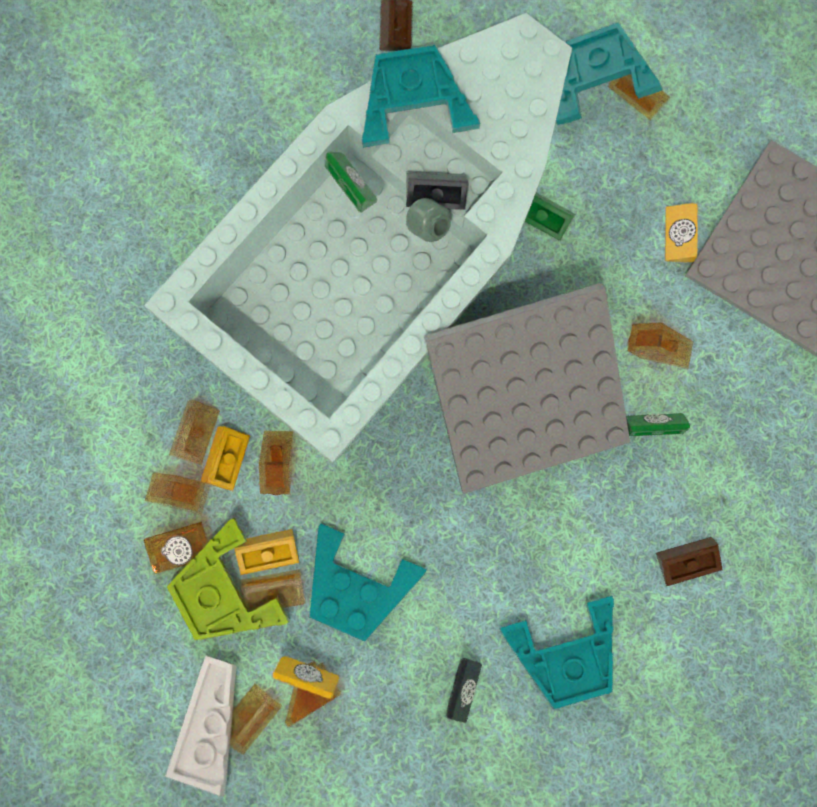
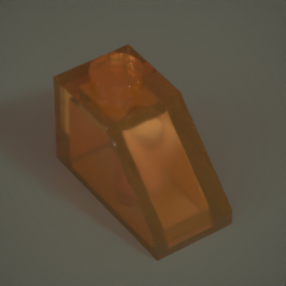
(660, 344)
(276, 462)
(177, 493)
(306, 702)

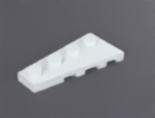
(205, 735)

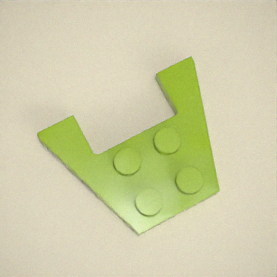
(209, 596)

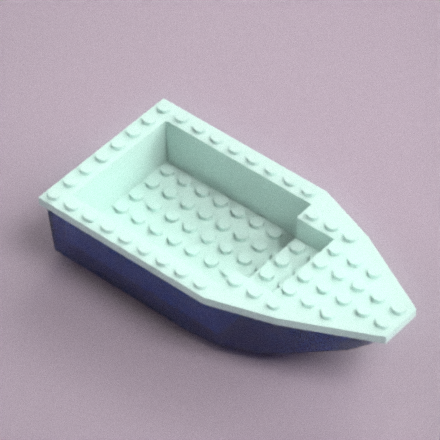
(333, 304)

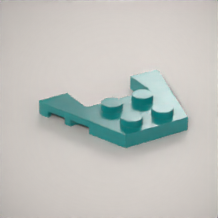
(598, 60)
(409, 82)
(349, 599)
(574, 668)

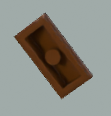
(396, 25)
(689, 561)

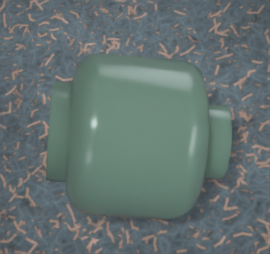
(428, 220)

